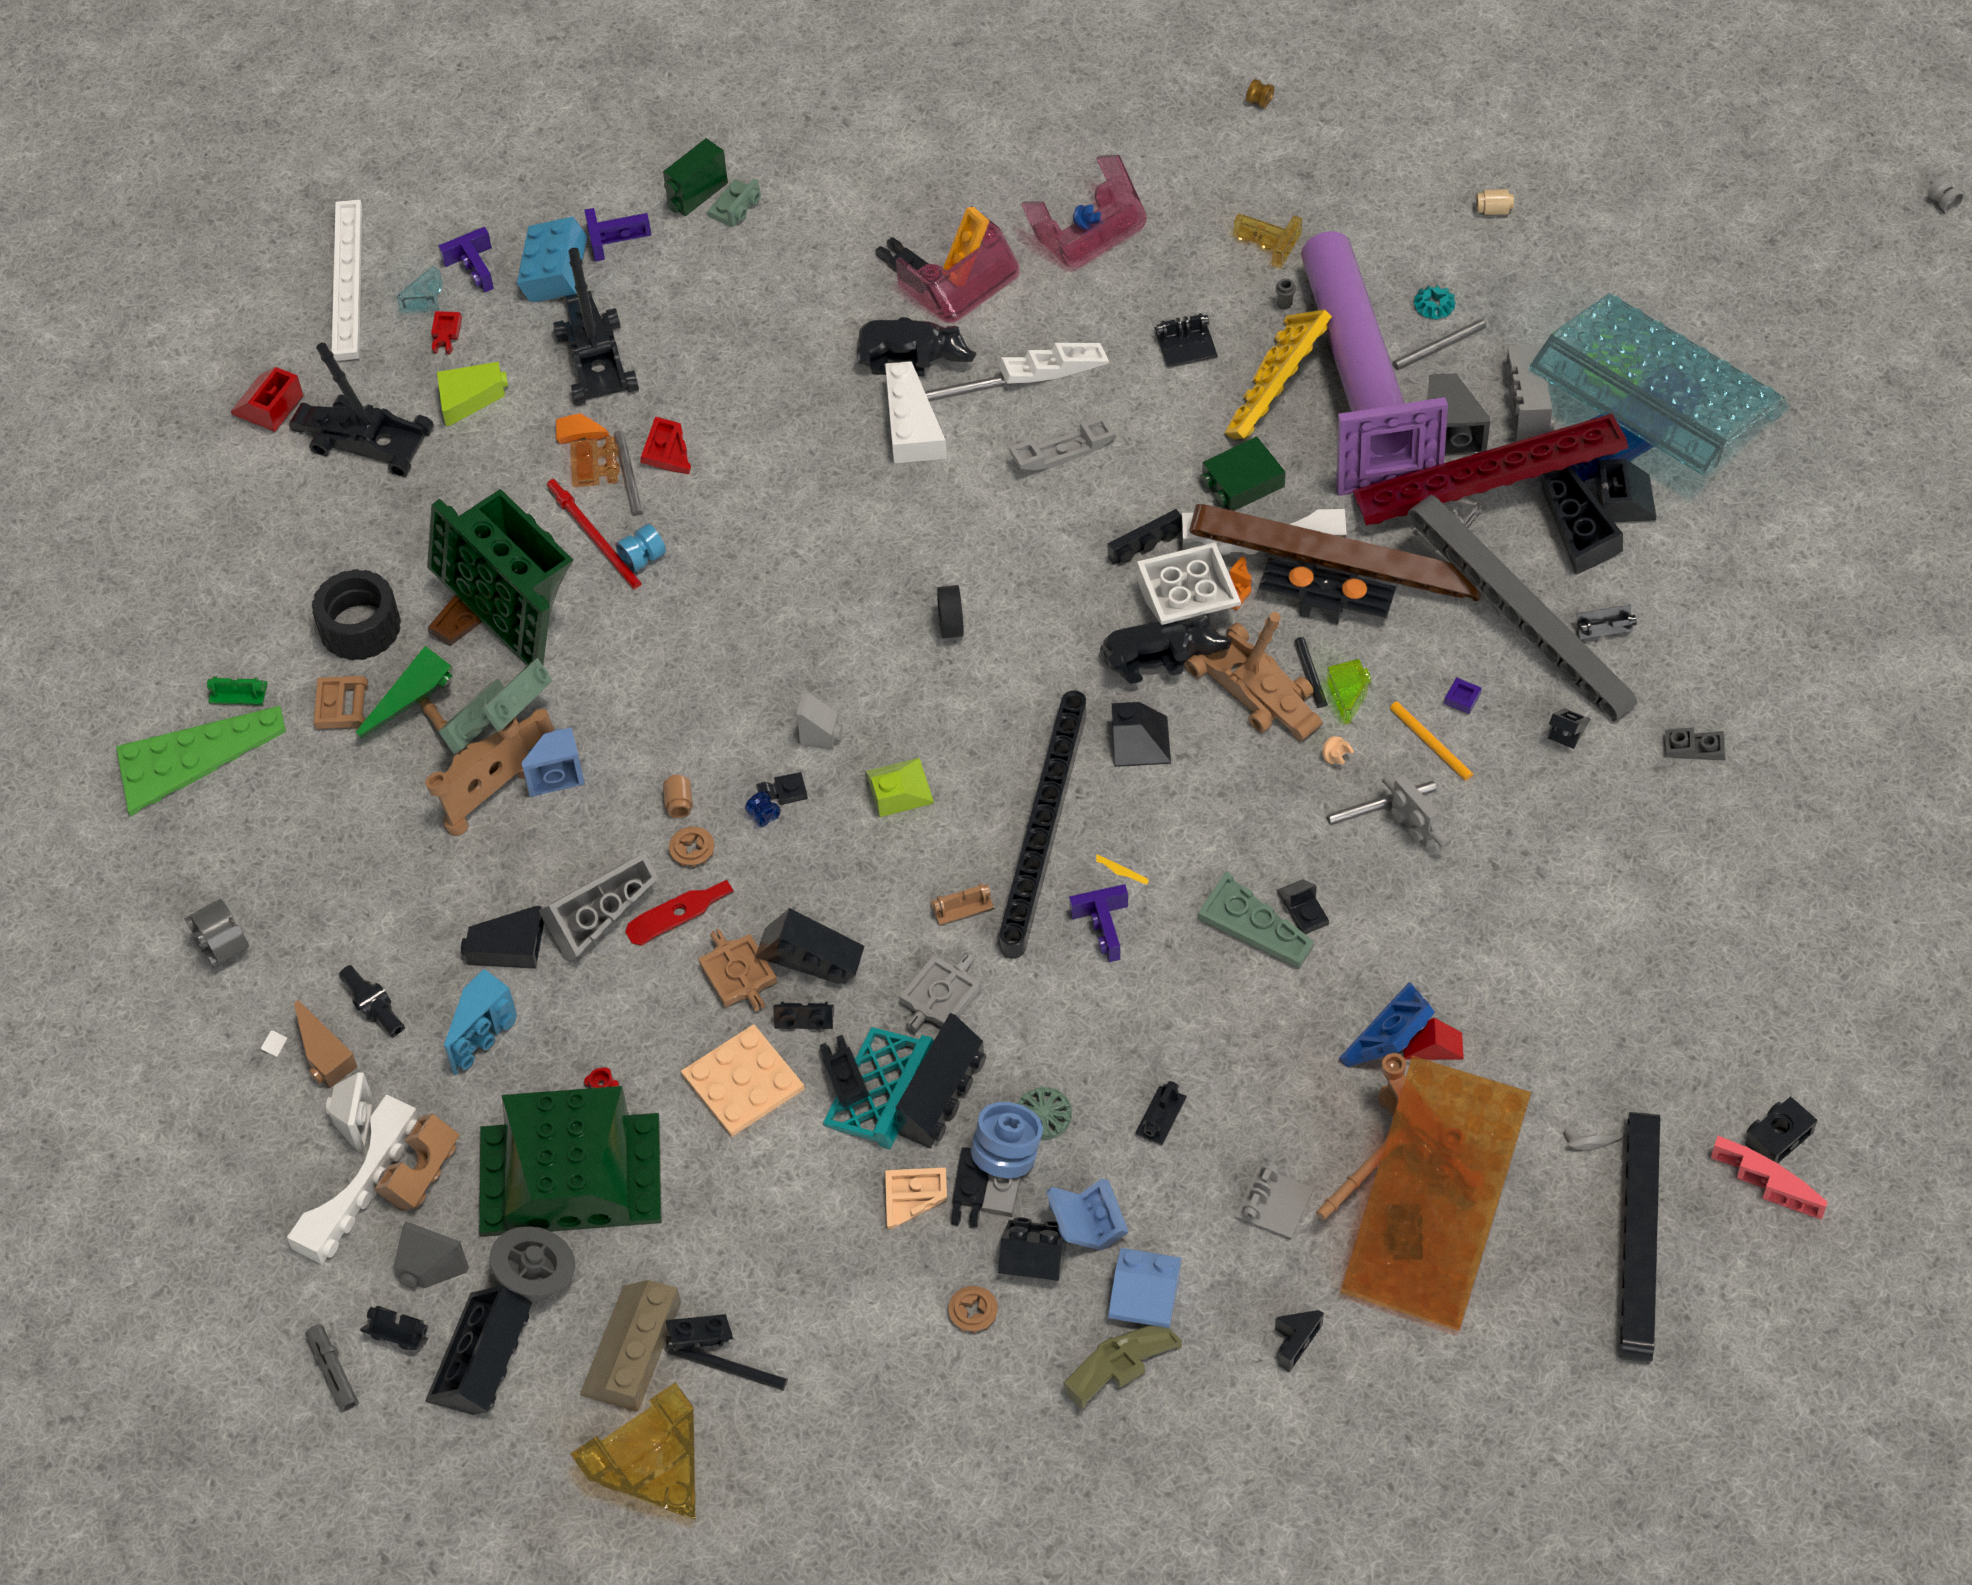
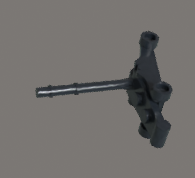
(592, 342)
(357, 428)

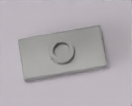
(1001, 1195)

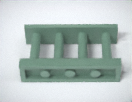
(495, 706)

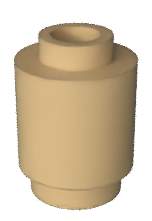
(1494, 202)

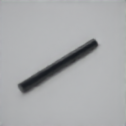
(731, 1367)

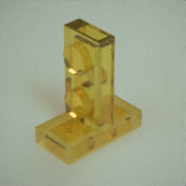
(1270, 236)

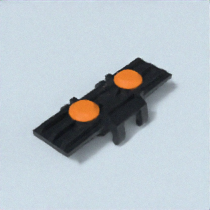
(1327, 589)

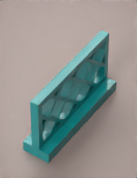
(886, 1127)

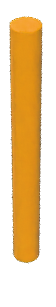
(1431, 741)

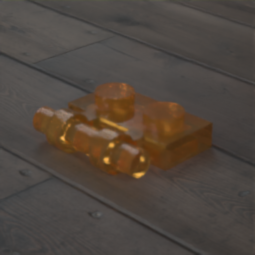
(586, 465)

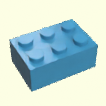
(546, 259)

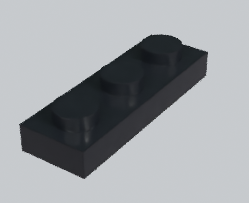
(1145, 537)

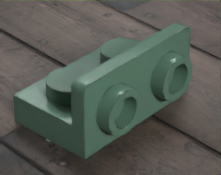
(735, 202)

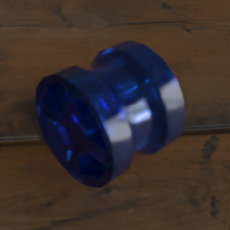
(762, 808)

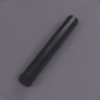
(1310, 672)

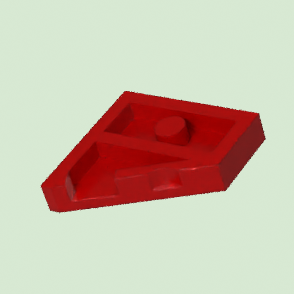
(666, 447)

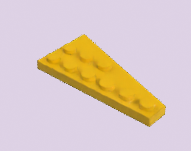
(1276, 367)

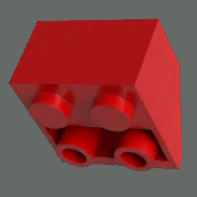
(270, 399)

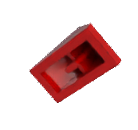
(1436, 1042)

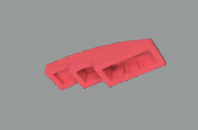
(1779, 1184)

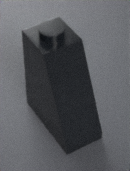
(506, 940)

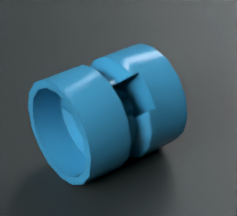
(642, 547)

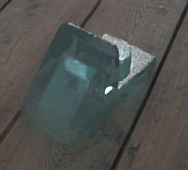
(421, 294)

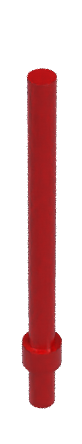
(567, 501)

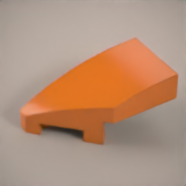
(576, 427)
(1241, 580)

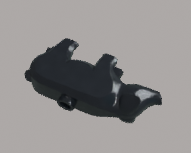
(910, 341)
(1158, 645)

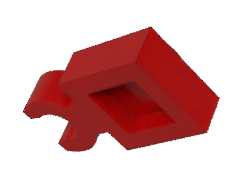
(444, 328)

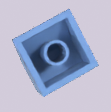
(553, 763)
(1145, 1287)

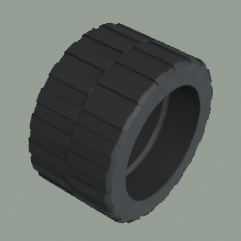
(363, 638)

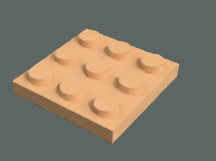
(742, 1080)

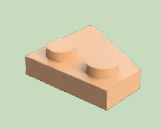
(913, 1193)

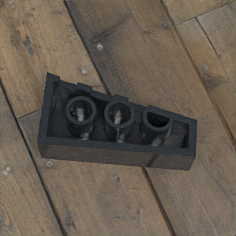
(1581, 520)

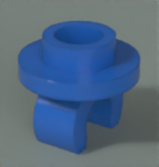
(1084, 216)

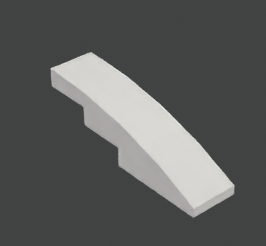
(1052, 364)

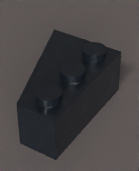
(810, 948)

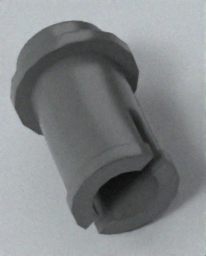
(1285, 289)

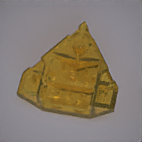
(648, 1455)

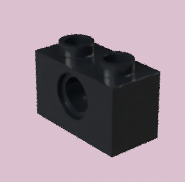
(1788, 1117)

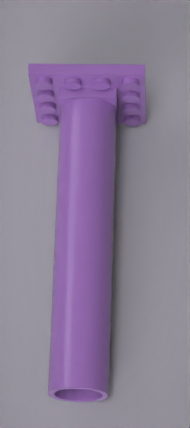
(1381, 432)

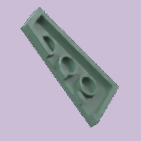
(1249, 920)

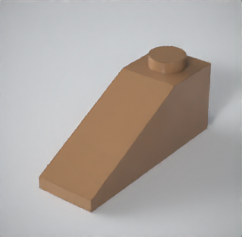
(325, 1052)

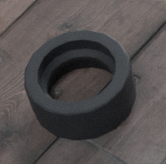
(950, 611)

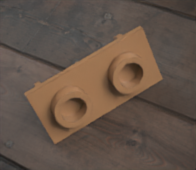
(962, 904)

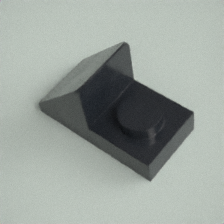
(1567, 727)
(1303, 905)
(1300, 1330)

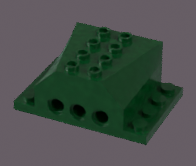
(499, 569)
(569, 1163)

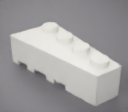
(913, 422)

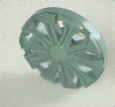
(1048, 1111)

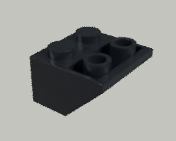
(1624, 491)
(1032, 1249)

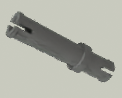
(327, 1358)

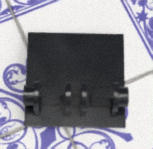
(1185, 340)

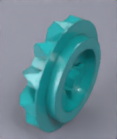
(1429, 308)

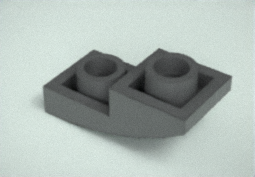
(1686, 744)

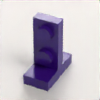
(614, 230)
(467, 250)
(1098, 906)

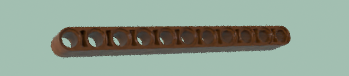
(1331, 551)

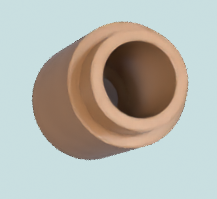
(677, 796)

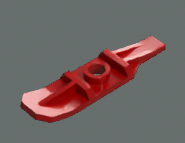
(663, 919)

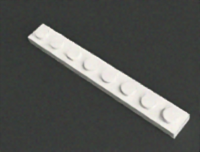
(347, 280)

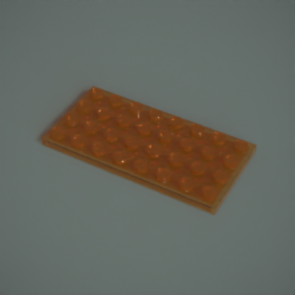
(1436, 1193)

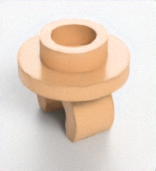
(1334, 749)

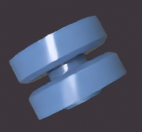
(1006, 1139)

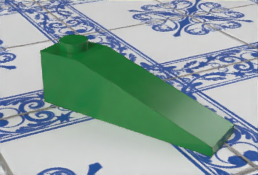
(416, 683)

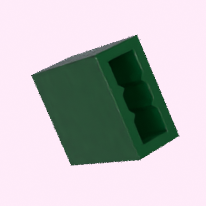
(695, 177)
(1242, 474)

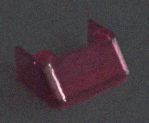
(1120, 218)
(967, 283)

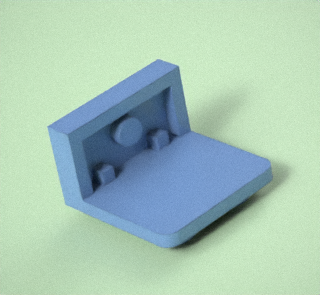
(1088, 1217)

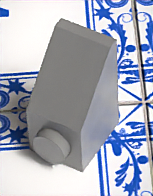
(817, 723)

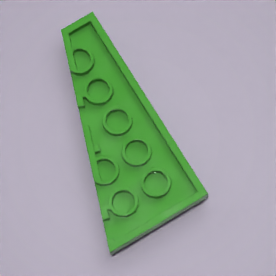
(177, 759)

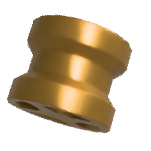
(1260, 93)

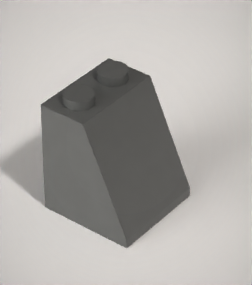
(1466, 419)

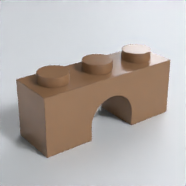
(432, 1143)

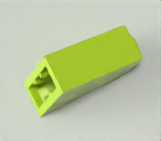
(470, 389)

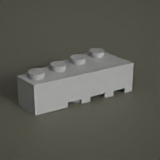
(1528, 394)
(595, 905)

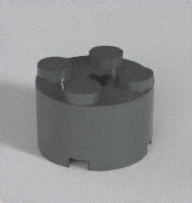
(217, 932)

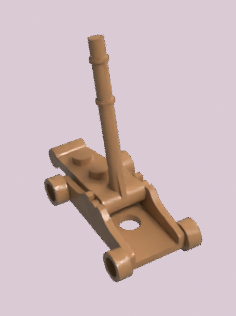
(1259, 681)
(482, 766)
(1394, 1071)

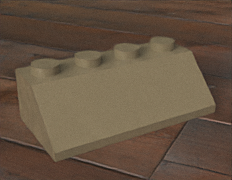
(632, 1344)

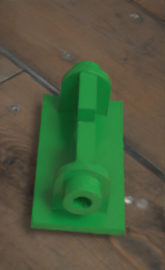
(236, 691)

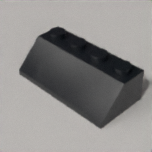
(940, 1082)
(480, 1350)

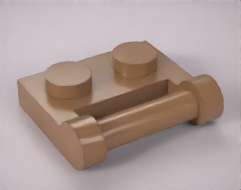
(331, 702)

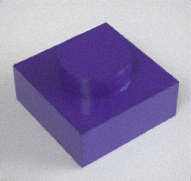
(1462, 695)

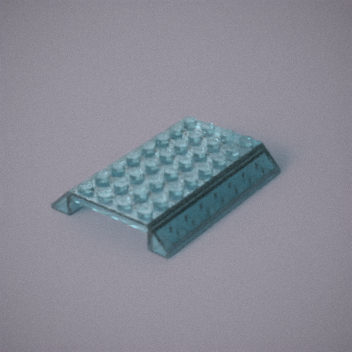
(1655, 382)

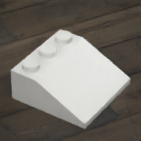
(1186, 583)

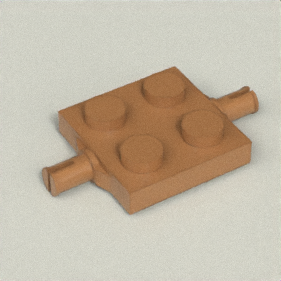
(736, 970)

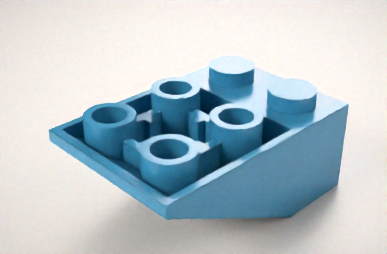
(482, 1007)

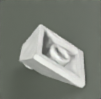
(351, 1109)

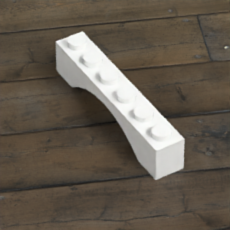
(1323, 520)
(320, 1229)

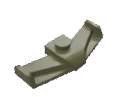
(1118, 1360)

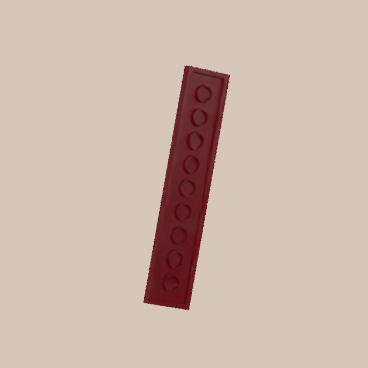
(1492, 468)

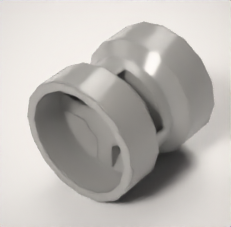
(1945, 194)

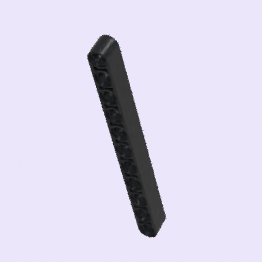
(1043, 833)

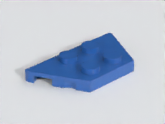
(1391, 1028)

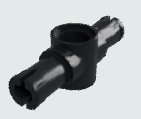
(371, 1000)

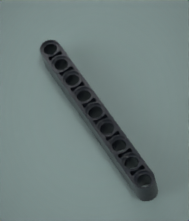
(1641, 1237)

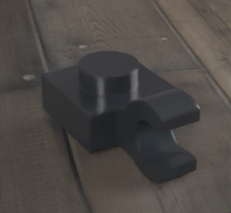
(786, 788)

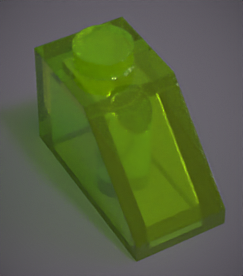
(1348, 686)

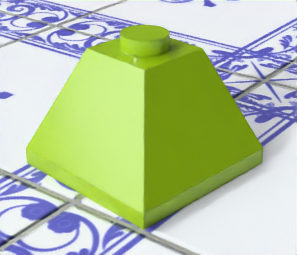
(899, 787)

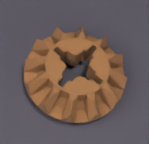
(688, 836)
(968, 1297)

